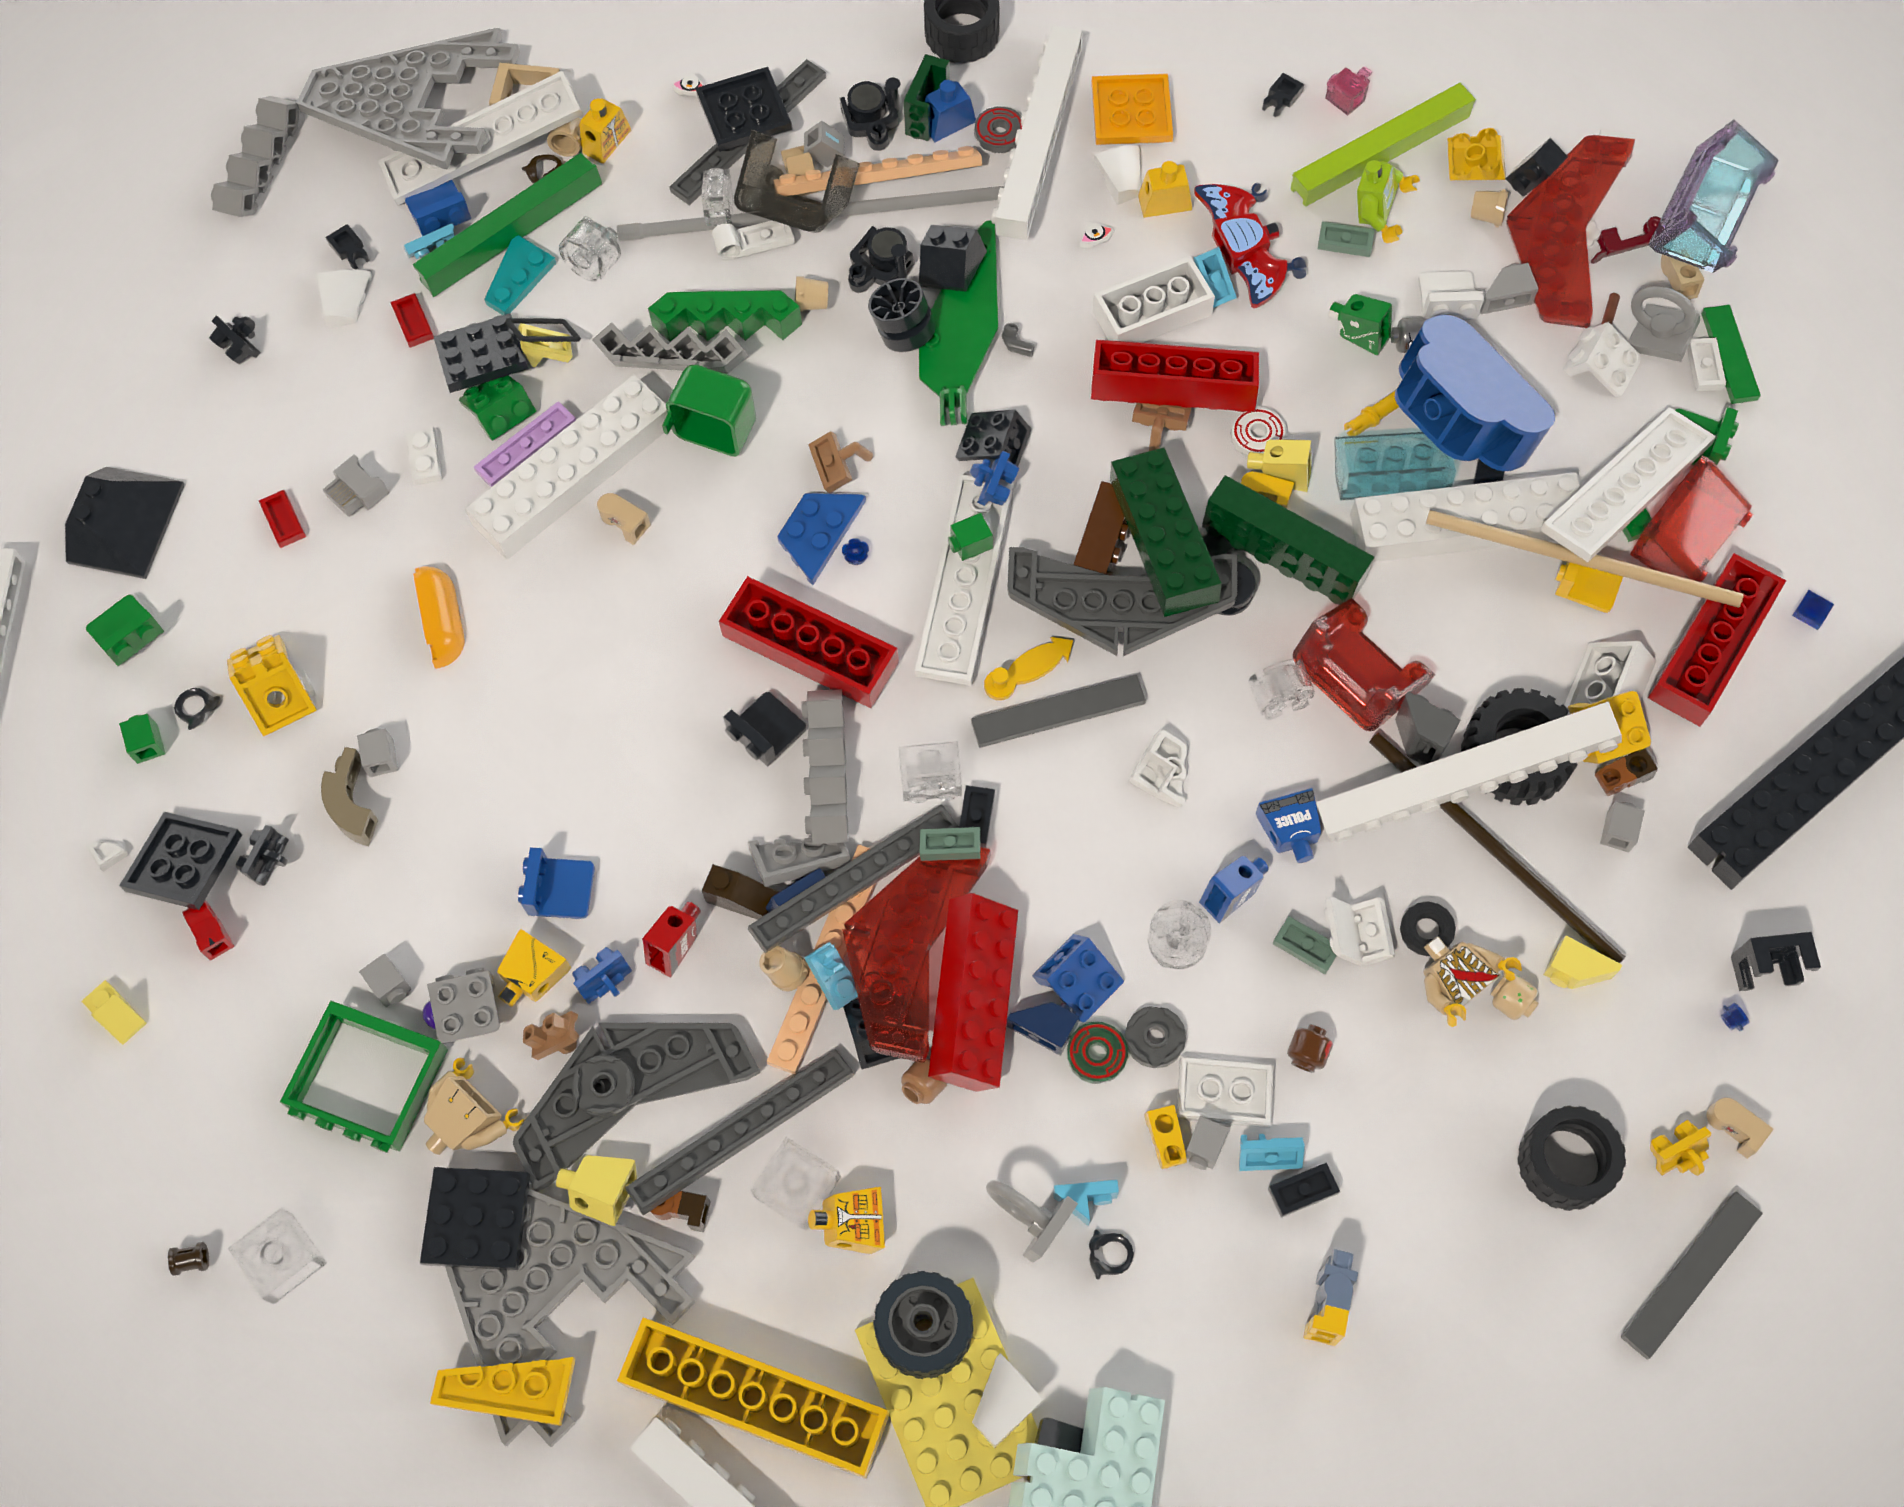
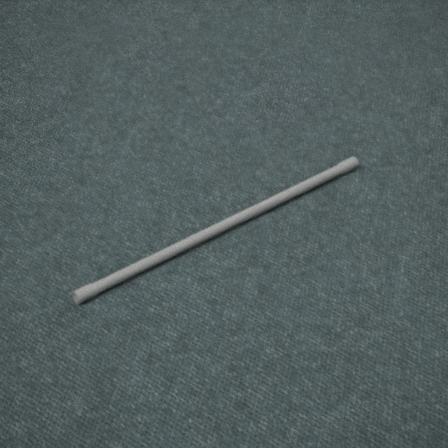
(639, 230)

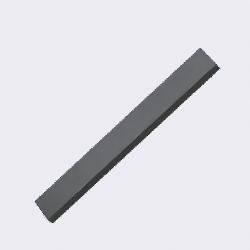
(792, 91)
(846, 882)
(738, 1132)

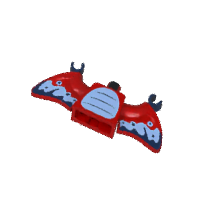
(1246, 241)

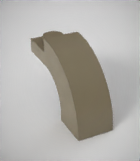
(337, 797)

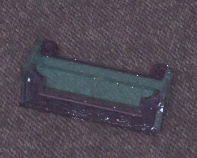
(1713, 199)

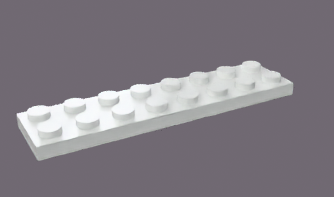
(506, 126)
(1627, 484)
(961, 593)

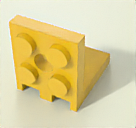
(266, 670)

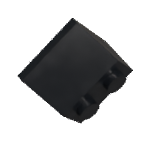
(950, 257)

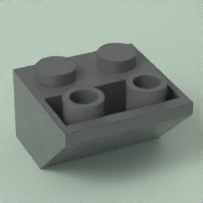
(1424, 728)

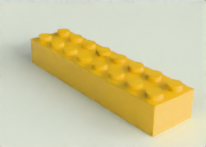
(754, 1397)

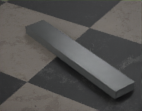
(1058, 711)
(1691, 1275)

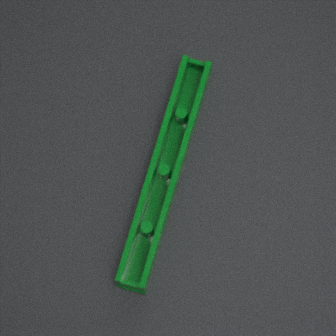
(513, 218)

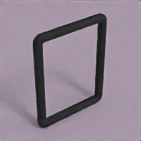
(511, 321)

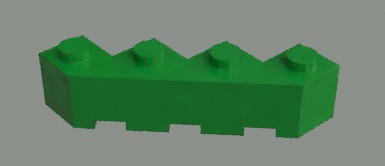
(714, 310)

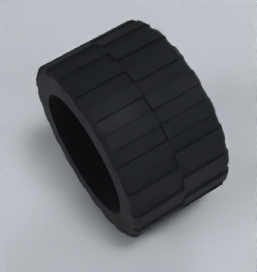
(962, 42)
(1597, 1133)

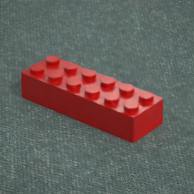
(1175, 376)
(809, 641)
(1716, 642)
(973, 993)

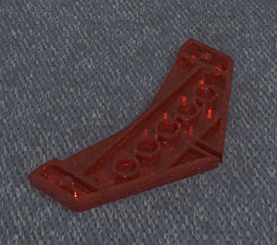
(1552, 226)
(892, 946)

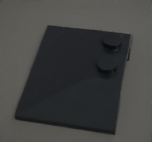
(120, 520)

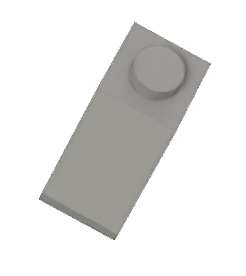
(1510, 289)

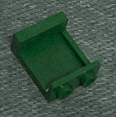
(927, 80)

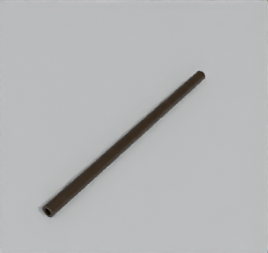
(1507, 859)

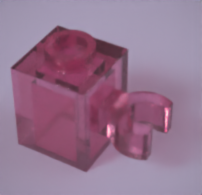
(1348, 89)

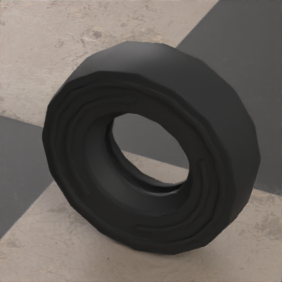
(1431, 911)

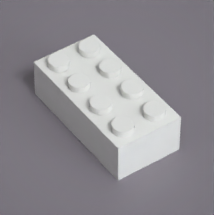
(1154, 303)

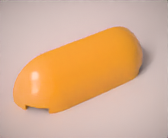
(439, 615)

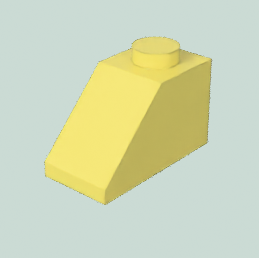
(1578, 965)

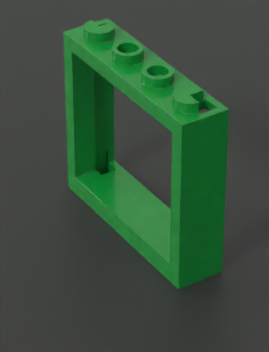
(314, 1056)

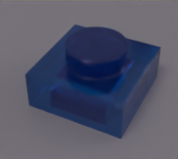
(1813, 609)

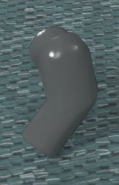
(1014, 342)

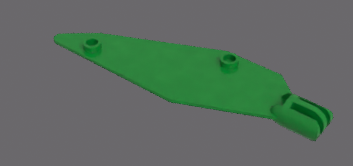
(962, 334)

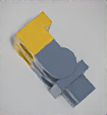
(1333, 1299)

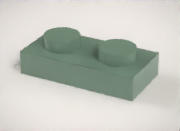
(1345, 239)
(950, 844)
(1305, 945)

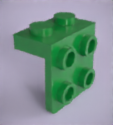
(498, 405)
(1722, 430)
(124, 629)

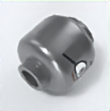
(1405, 333)

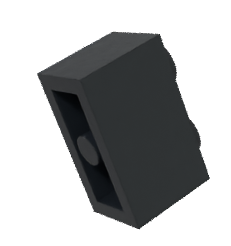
(1536, 167)

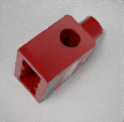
(671, 938)

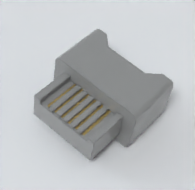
(354, 487)

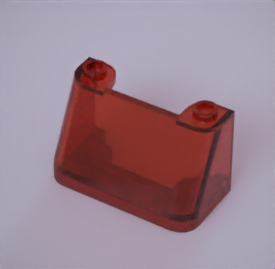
(1693, 523)
(1354, 669)

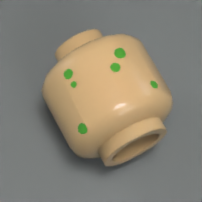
(1514, 997)

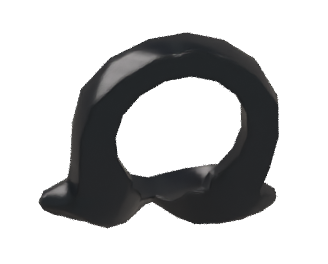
(197, 719)
(1101, 1268)

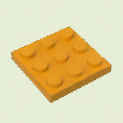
(1132, 109)

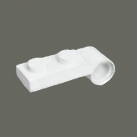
(750, 239)

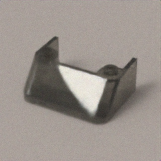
(757, 194)

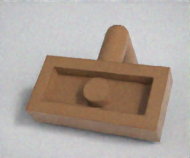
(1162, 416)
(831, 460)

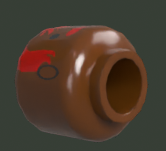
(1310, 1048)

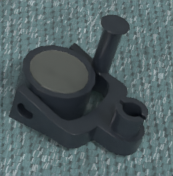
(867, 109)
(886, 253)

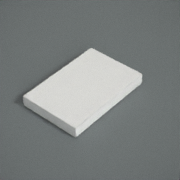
(1225, 1091)

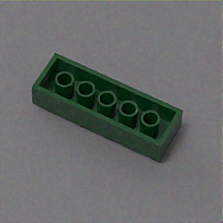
(1165, 532)
(1286, 541)

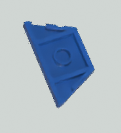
(818, 529)

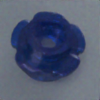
(855, 558)
(1734, 1017)

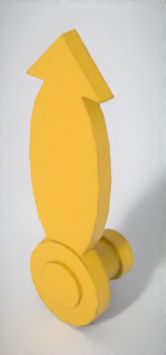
(1027, 668)

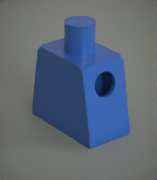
(949, 110)

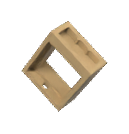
(517, 74)

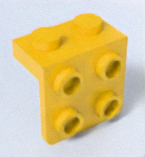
(1588, 586)
(1630, 721)

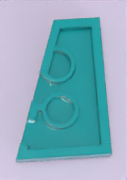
(517, 275)

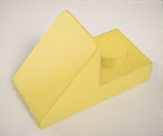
(537, 350)
(113, 1012)

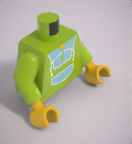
(1377, 195)

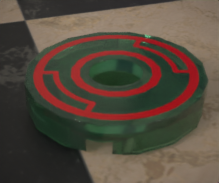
(1097, 1035)

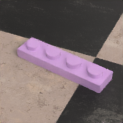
(524, 444)

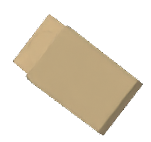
(797, 162)

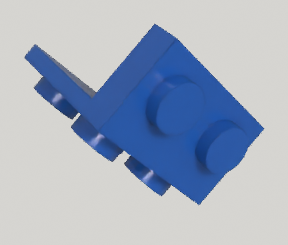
(438, 208)
(556, 886)

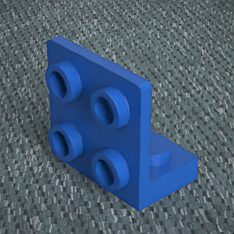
(1079, 976)

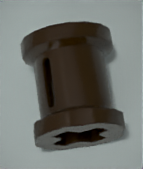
(188, 1259)

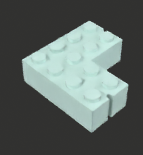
(1114, 1459)

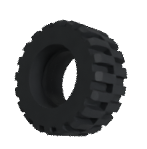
(1523, 712)

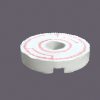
(1261, 419)

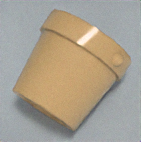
(566, 138)
(1489, 206)
(811, 294)
(784, 968)

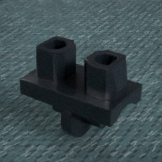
(236, 333)
(264, 856)

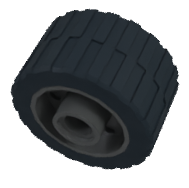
(919, 1298)

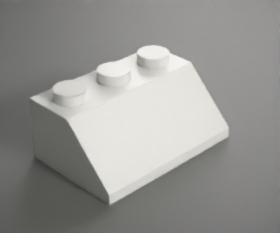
(1611, 670)

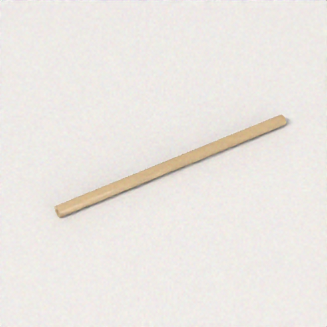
(1597, 562)

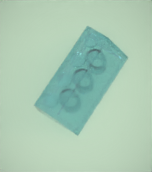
(1390, 465)

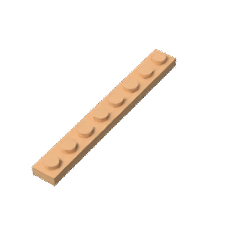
(887, 170)
(809, 998)

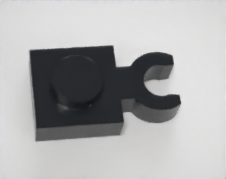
(1283, 92)
(347, 245)

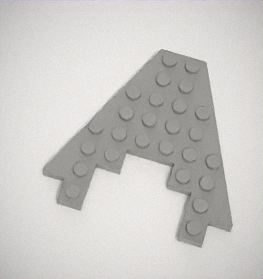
(387, 95)
(555, 1257)

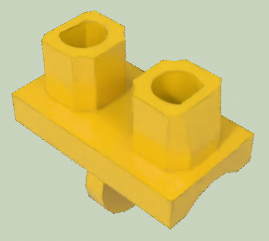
(1686, 1153)

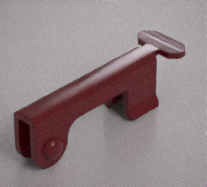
(1611, 243)

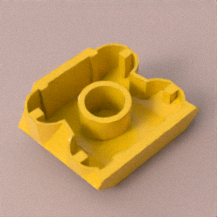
(1476, 156)

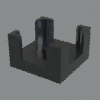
(1777, 949)

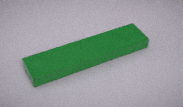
(1736, 366)

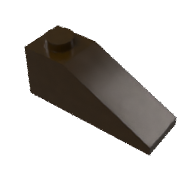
(736, 892)

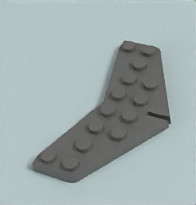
(1103, 604)
(664, 1063)

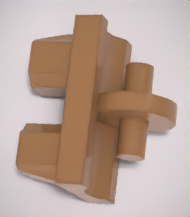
(554, 1035)

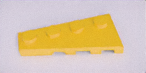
(519, 1390)

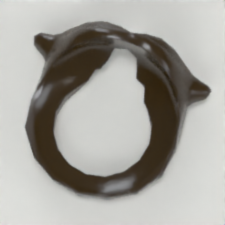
(531, 168)

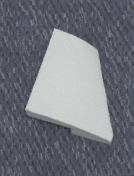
(1004, 1402)

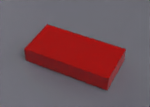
(412, 320)
(282, 518)

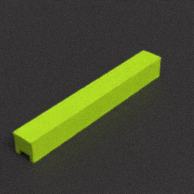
(1383, 143)

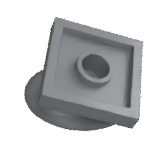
(1660, 329)
(1041, 1223)

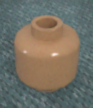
(918, 1086)

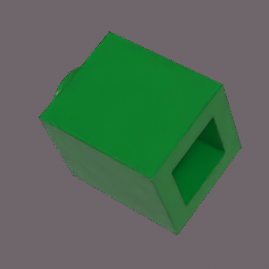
(970, 537)
(142, 738)

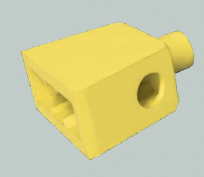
(1285, 460)
(599, 1186)

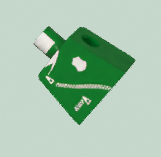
(1364, 322)

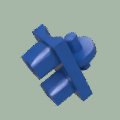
(999, 470)
(603, 977)

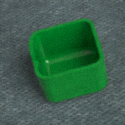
(711, 410)

